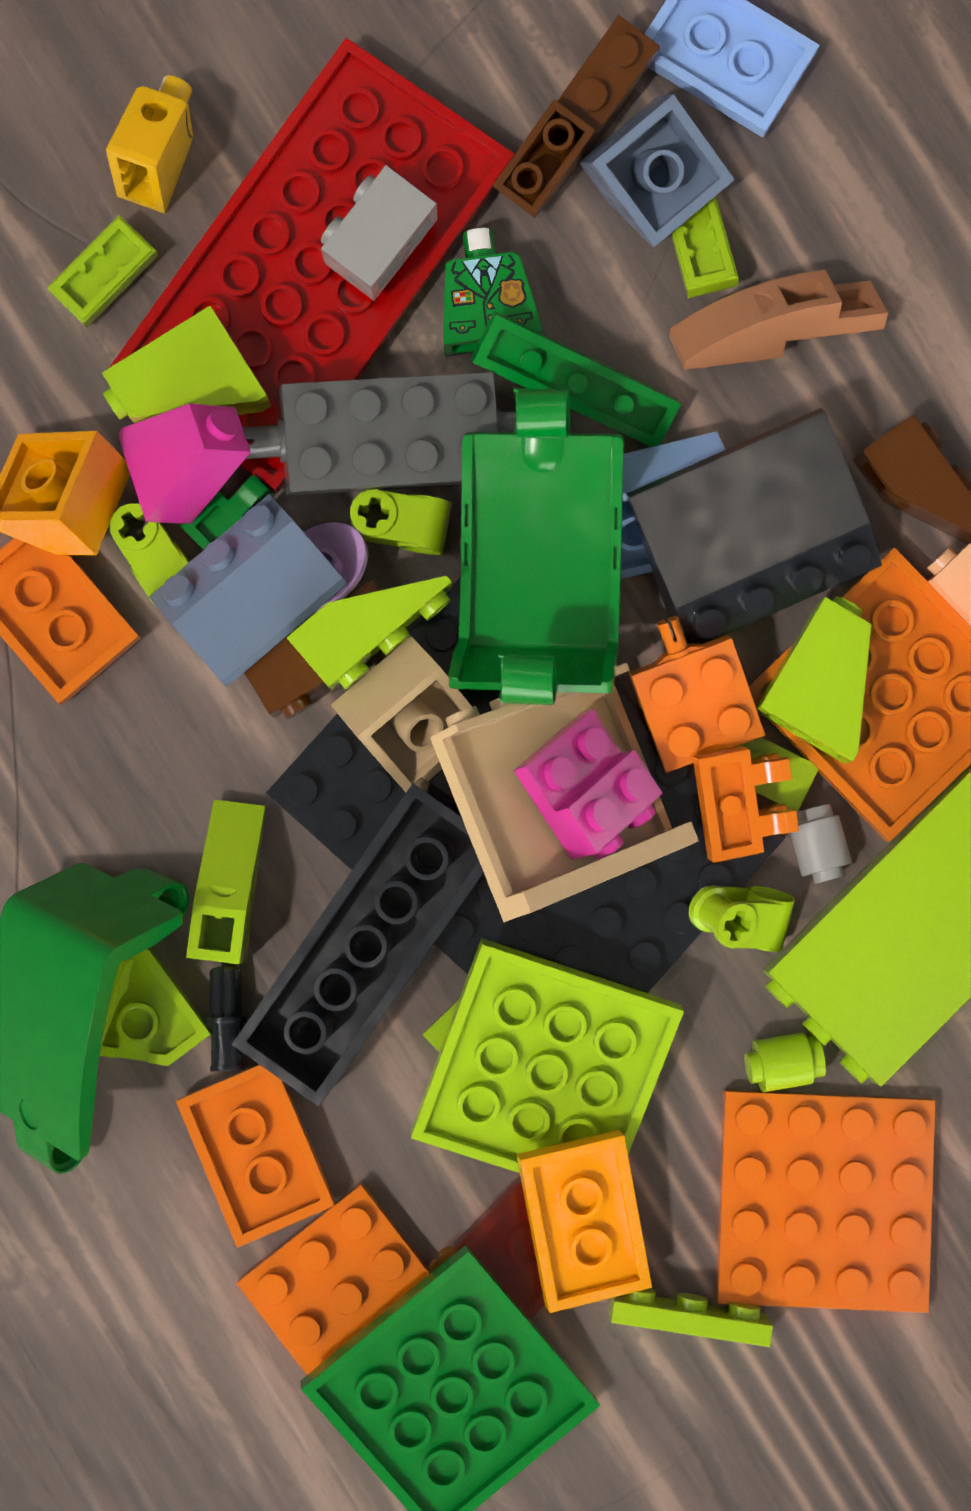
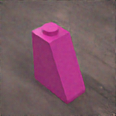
(182, 459)

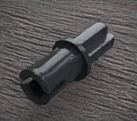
(225, 1018)

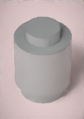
(820, 844)

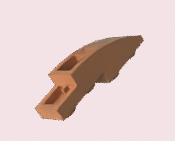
(763, 317)

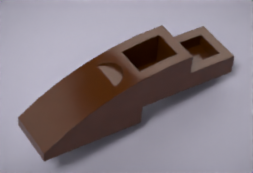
(578, 118)

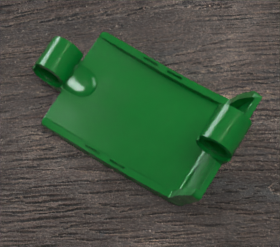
(540, 556)
(55, 991)

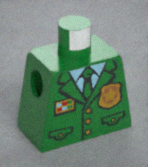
(479, 287)

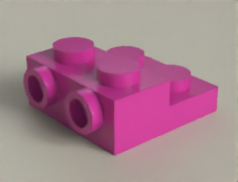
(588, 787)

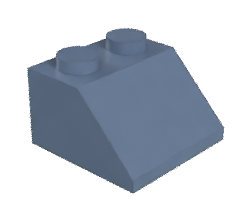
(657, 169)

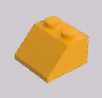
(61, 490)

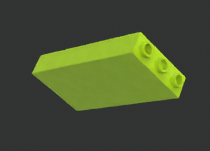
(891, 947)

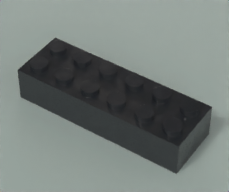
(365, 944)

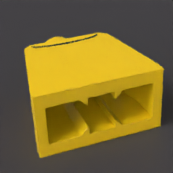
(152, 144)

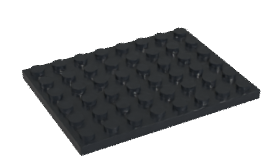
(615, 930)

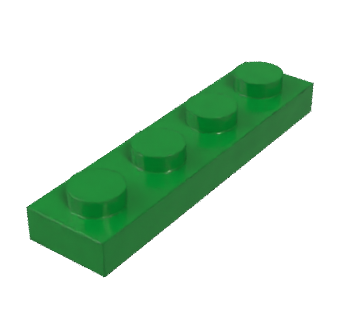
(593, 386)

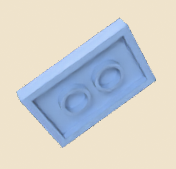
(731, 57)

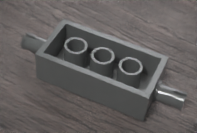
(377, 431)

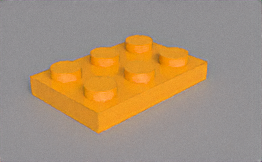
(584, 1221)

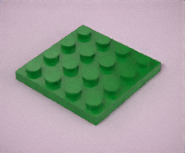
(450, 1390)

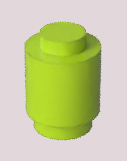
(785, 1061)

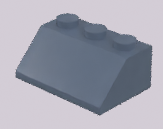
(248, 590)

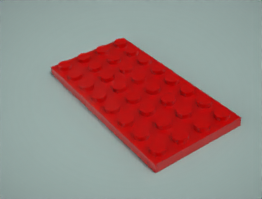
(264, 253)

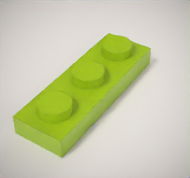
(692, 1316)

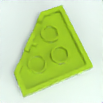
(153, 1016)

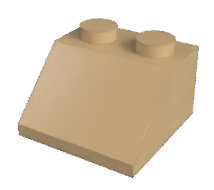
(400, 709)

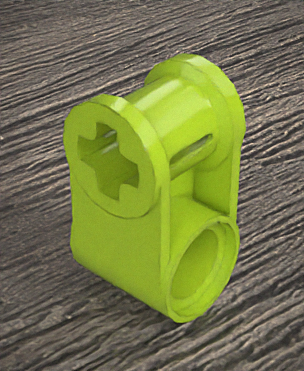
(412, 524)
(154, 557)
(743, 916)

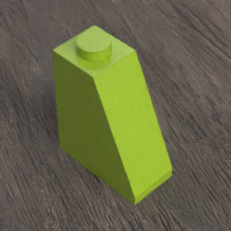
(184, 367)
(823, 680)

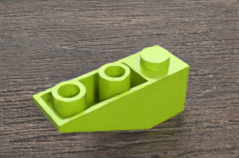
(354, 629)
(227, 883)

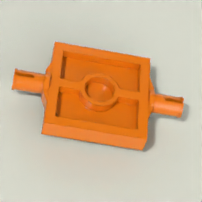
(695, 698)

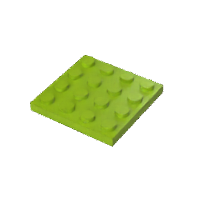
(542, 1059)

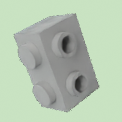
(378, 231)

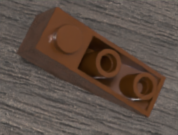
(917, 478)

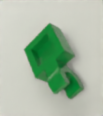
(223, 513)

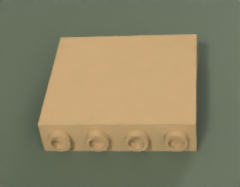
(507, 830)

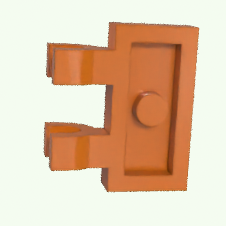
(730, 805)

